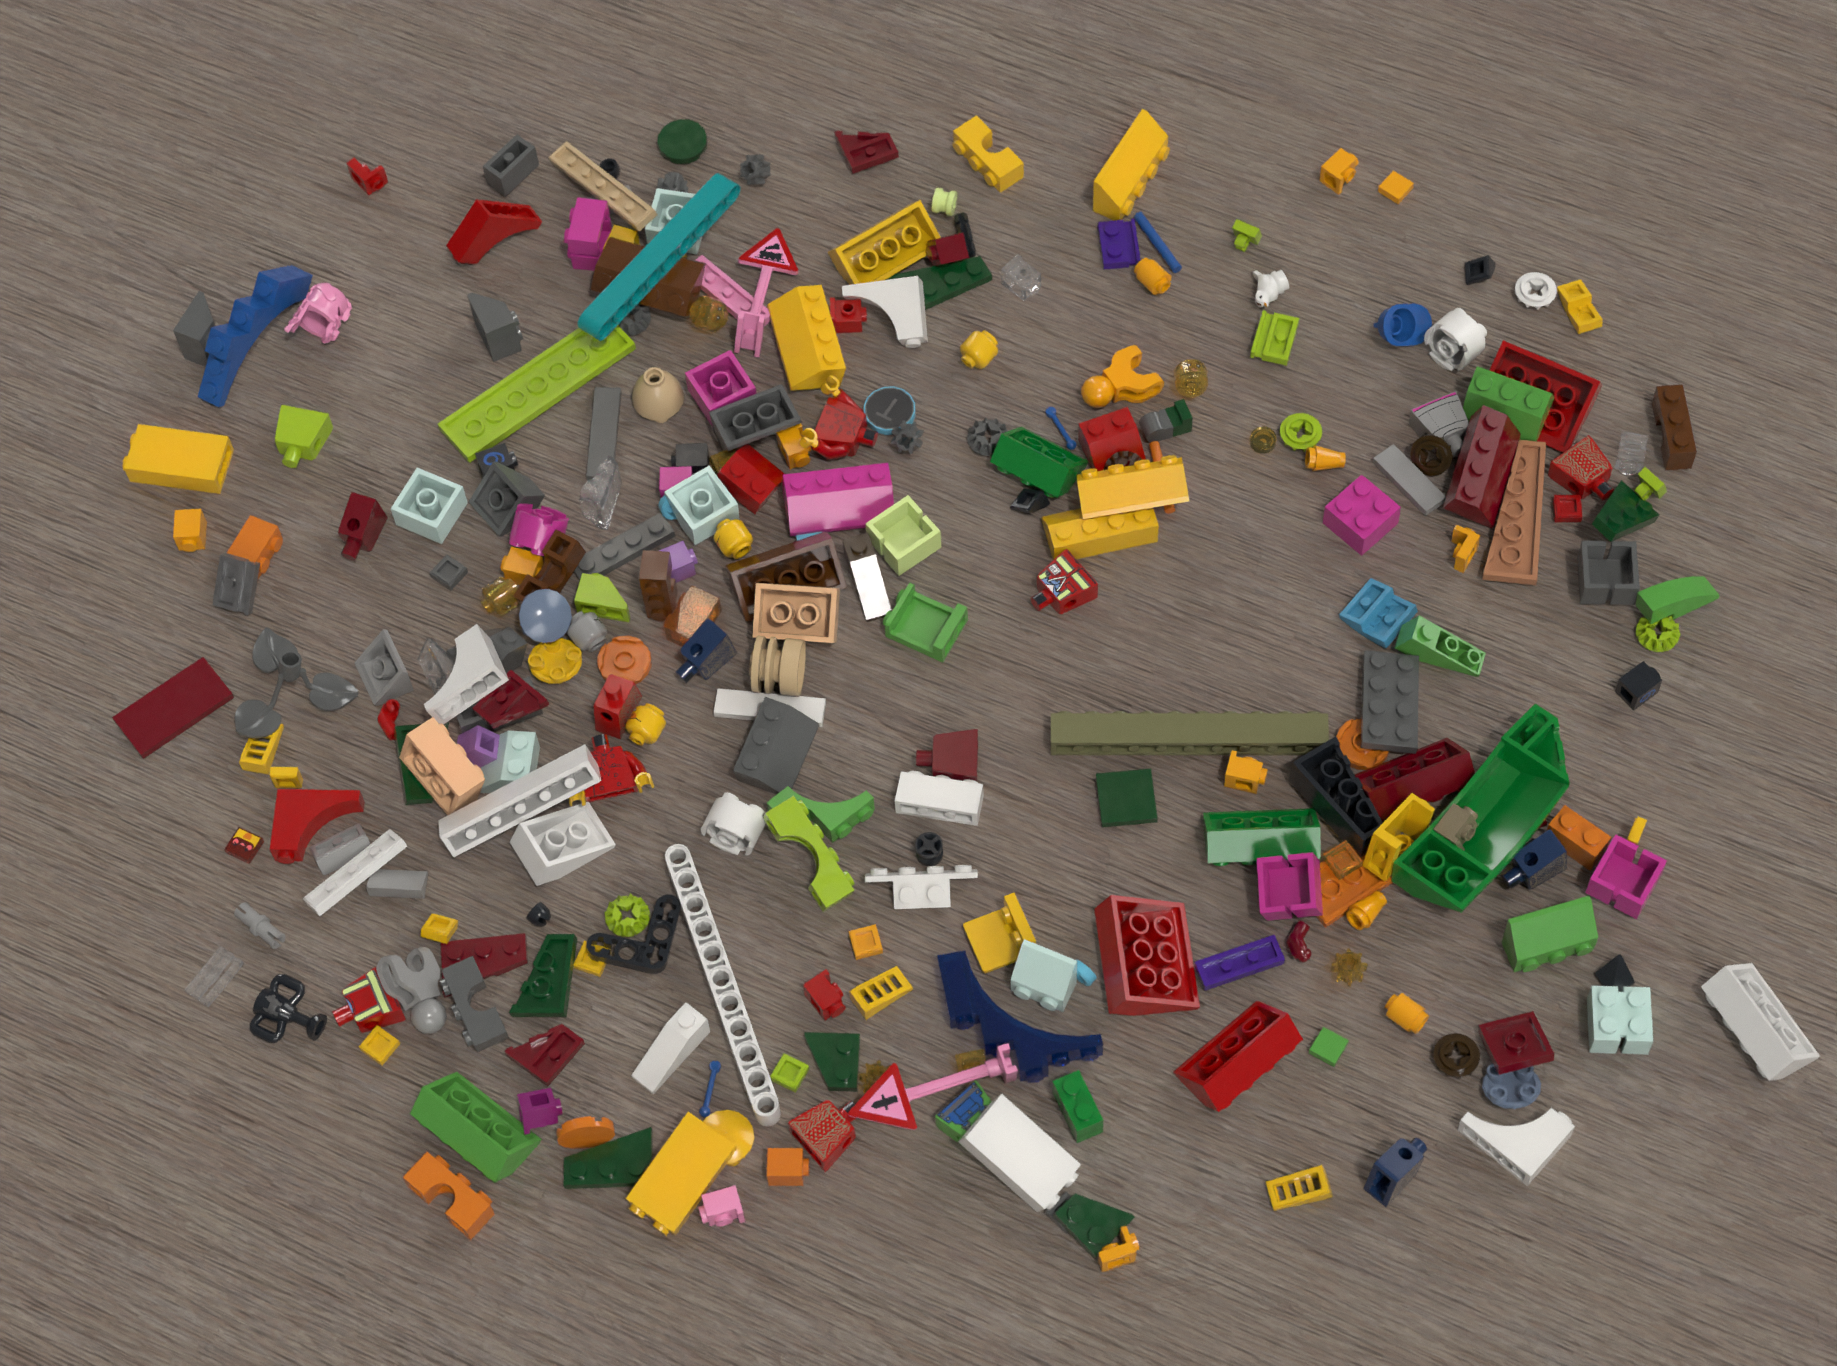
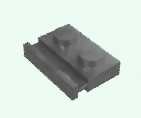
(236, 583)

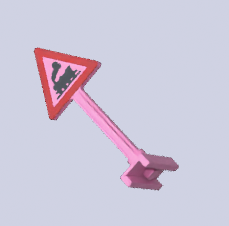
(769, 255)

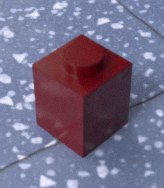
(947, 249)

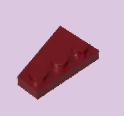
(492, 954)

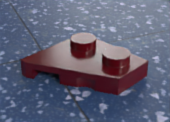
(866, 149)
(510, 702)
(547, 1053)

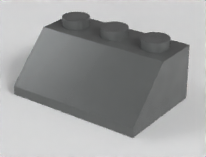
(753, 418)
(775, 747)

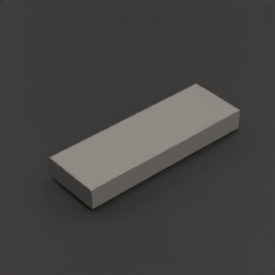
(1409, 479)

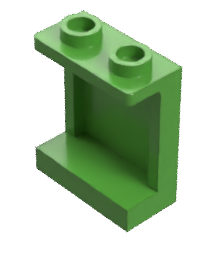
(924, 623)

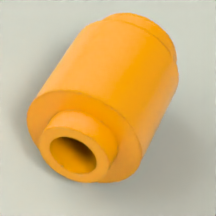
(1152, 276)
(1406, 1013)

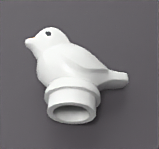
(1269, 286)

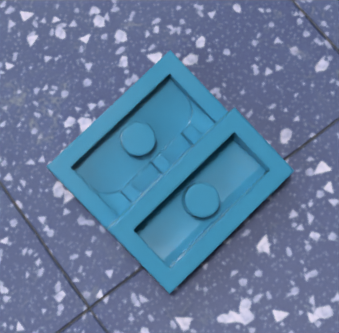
(1378, 613)

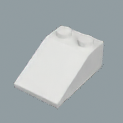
(560, 842)

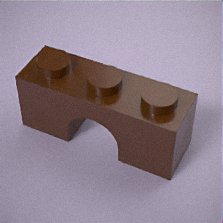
(1672, 413)
(561, 559)
(656, 584)

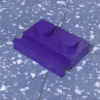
(1118, 244)

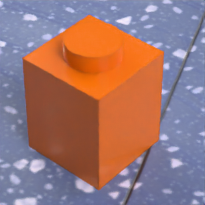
(787, 1166)

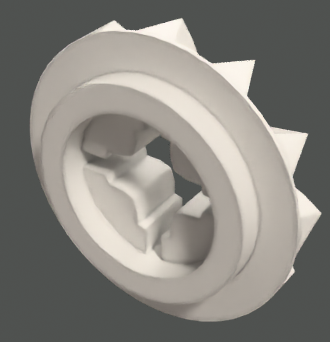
(1537, 281)

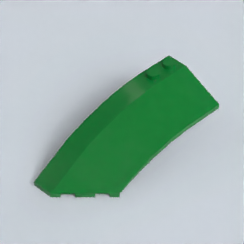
(1512, 799)

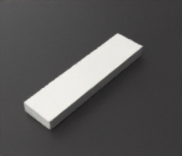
(746, 704)
(354, 872)

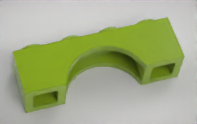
(791, 823)

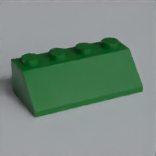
(1260, 834)

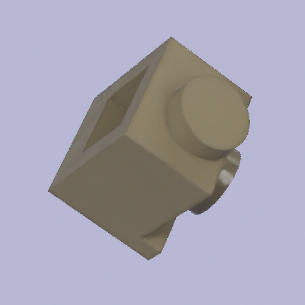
(1457, 825)

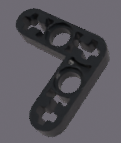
(642, 950)

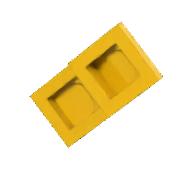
(1579, 307)

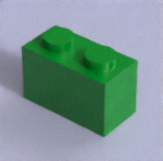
(1077, 1106)

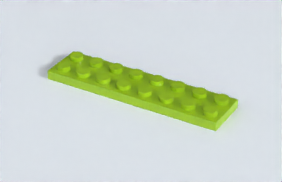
(532, 390)

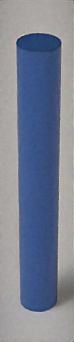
(1157, 242)

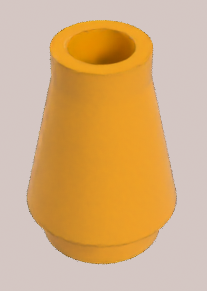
(1321, 458)
(1366, 910)

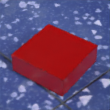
(1567, 508)

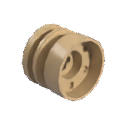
(779, 666)

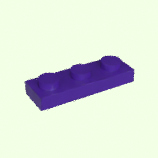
(1239, 962)

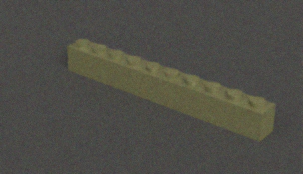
(1187, 733)

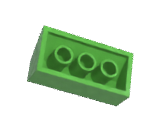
(474, 1126)

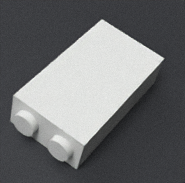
(1020, 1154)

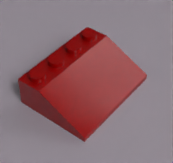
(1572, 391)
(1146, 956)

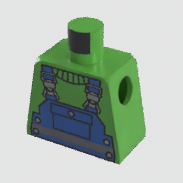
(962, 1111)

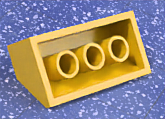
(1130, 167)
(885, 246)
(806, 338)
(1132, 487)
(1100, 533)

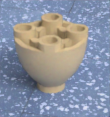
(657, 395)

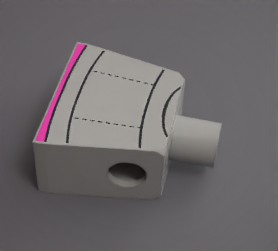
(1443, 418)

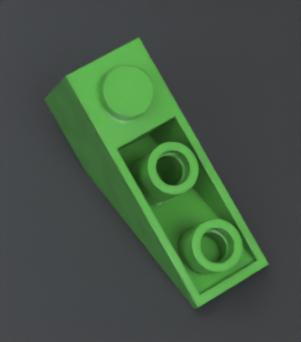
(1439, 647)

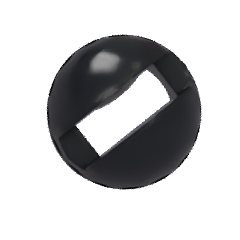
(611, 167)
(539, 915)

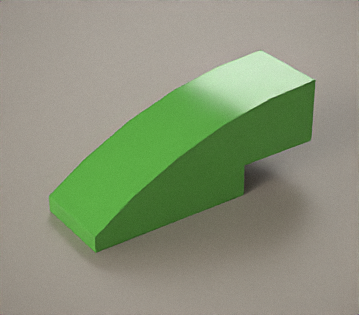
(1675, 598)

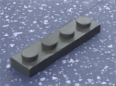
(626, 546)

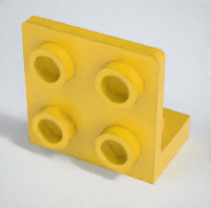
(999, 935)

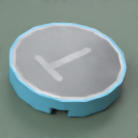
(887, 408)

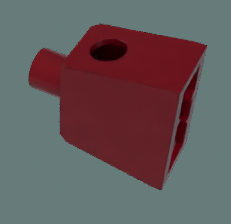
(361, 525)
(952, 755)

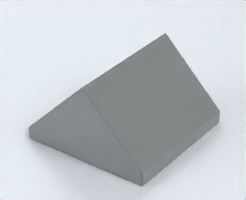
(383, 670)

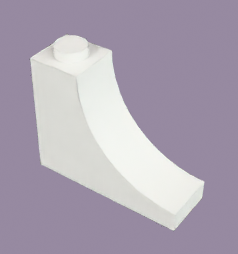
(901, 301)
(472, 678)
(1523, 1147)

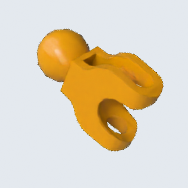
(1121, 382)

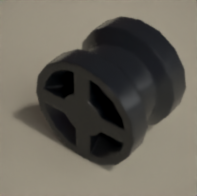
(929, 842)

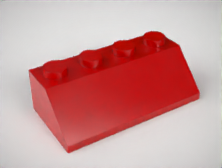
(1239, 1055)

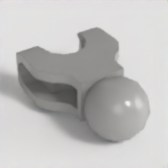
(415, 987)

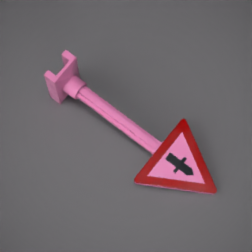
(890, 1101)

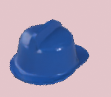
(1404, 324)

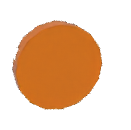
(625, 658)
(1350, 745)
(585, 1132)

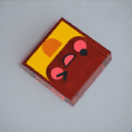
(244, 845)

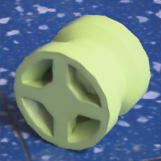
(944, 201)

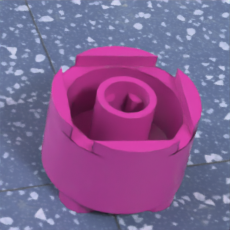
(535, 526)

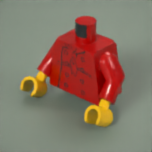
(839, 427)
(619, 773)

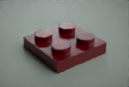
(1516, 1042)

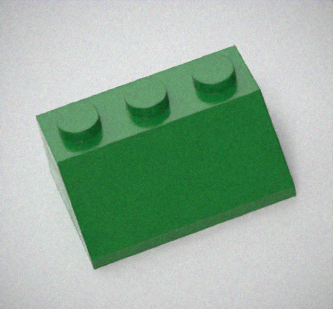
(1037, 461)

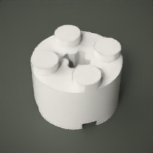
(1455, 340)
(733, 824)

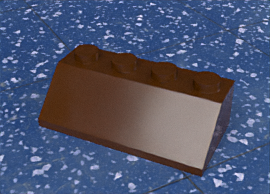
(671, 294)
(799, 563)

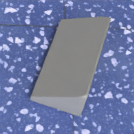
(339, 849)
(397, 883)

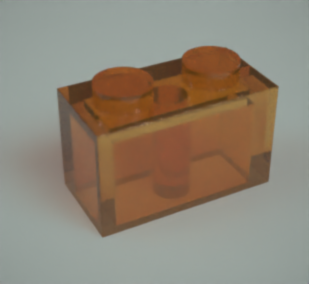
(690, 614)

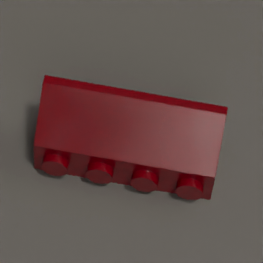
(1483, 466)
(1427, 774)

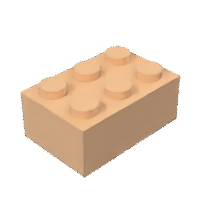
(796, 612)
(442, 766)

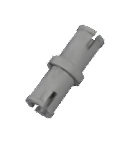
(259, 925)

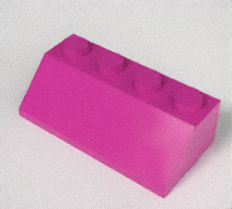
(836, 498)

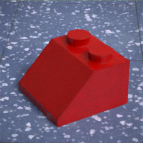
(1108, 435)
(750, 478)

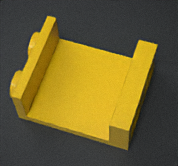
(1410, 818)

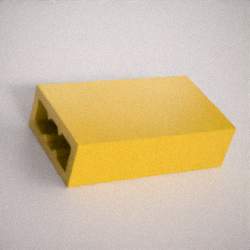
(178, 458)
(680, 1174)

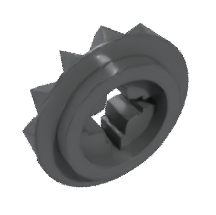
(642, 320)
(977, 439)

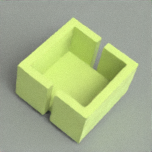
(899, 535)

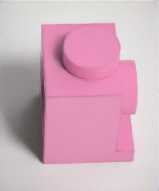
(721, 1207)

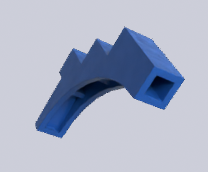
(250, 315)

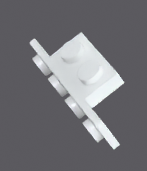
(921, 888)

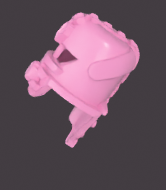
(321, 312)

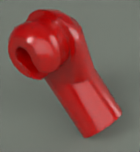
(388, 716)

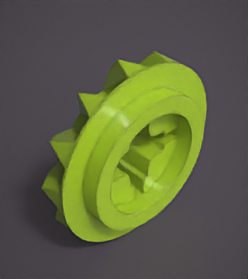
(1293, 424)
(1647, 635)
(628, 926)

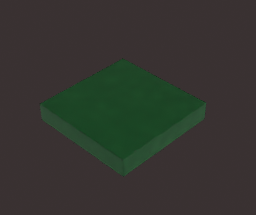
(1126, 797)

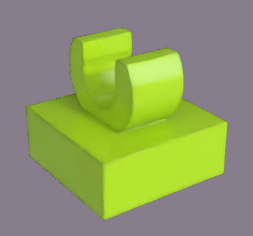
(1245, 234)
(1649, 485)

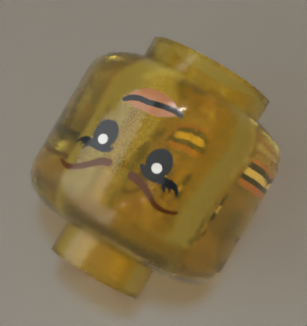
(708, 313)
(1191, 378)
(499, 596)

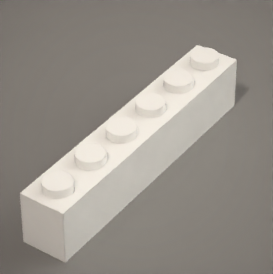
(519, 800)

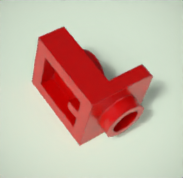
(366, 179)

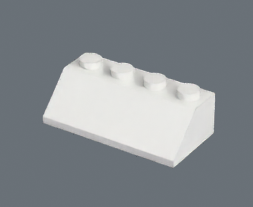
(1759, 1021)

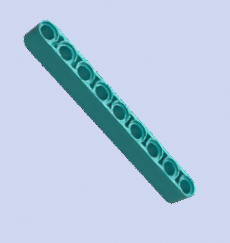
(658, 257)

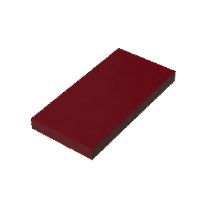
(173, 707)

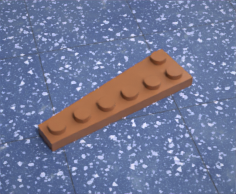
(1516, 538)

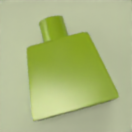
(301, 434)

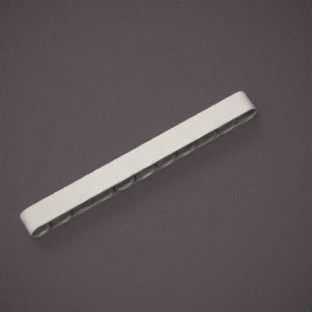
(725, 994)

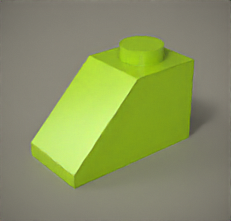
(600, 596)

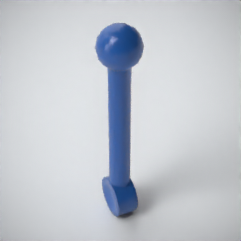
(1051, 413)
(715, 1067)

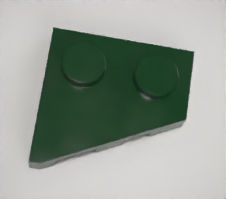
(836, 1058)
(1091, 1222)

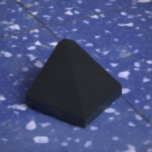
(1479, 269)
(1030, 501)
(1615, 974)

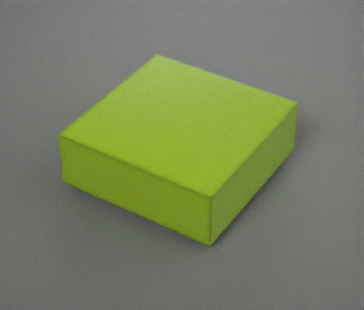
(789, 1073)

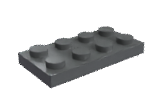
(1390, 702)

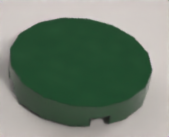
(682, 141)

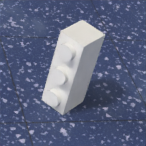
(939, 798)

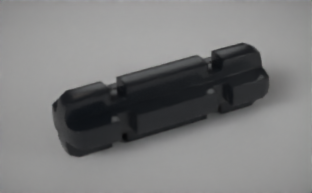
(962, 225)

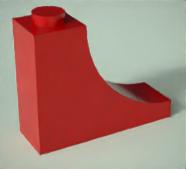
(487, 225)
(303, 813)

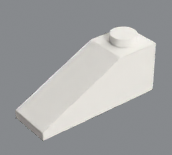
(671, 1047)

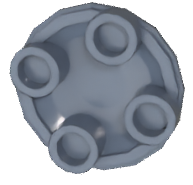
(545, 615)
(1513, 1088)

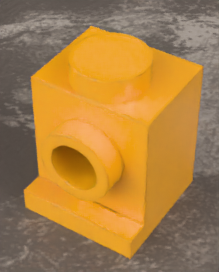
(1338, 170)
(790, 448)
(1244, 773)

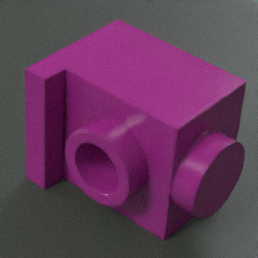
(538, 1109)

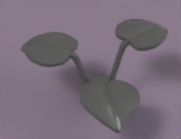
(274, 652)

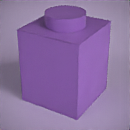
(682, 561)
(480, 745)

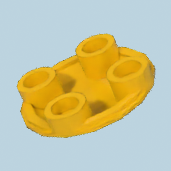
(555, 661)
(734, 1128)

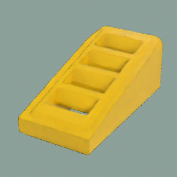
(262, 765)
(866, 988)
(1301, 1198)

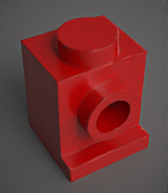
(847, 315)
(824, 996)

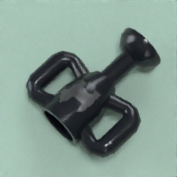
(279, 1009)

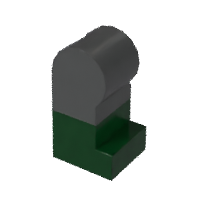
(1167, 422)

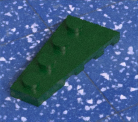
(949, 279)

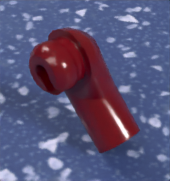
(1296, 943)

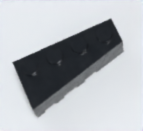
(1336, 794)

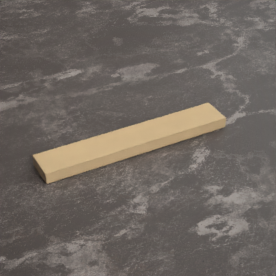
(603, 186)

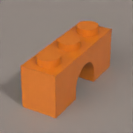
(432, 1177)

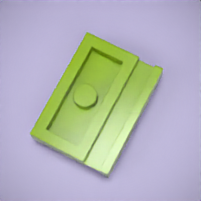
(1275, 338)

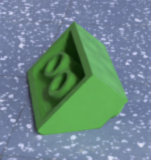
(1521, 402)
(1550, 934)

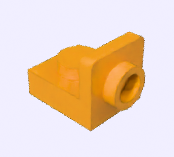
(1467, 545)
(1119, 1255)

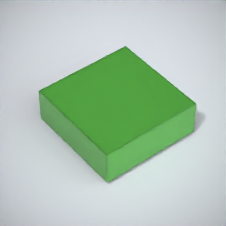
(1328, 1046)

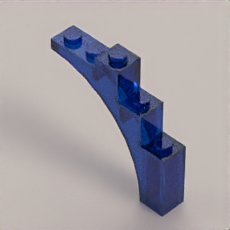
(1032, 1047)

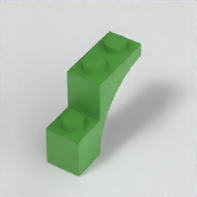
(832, 818)

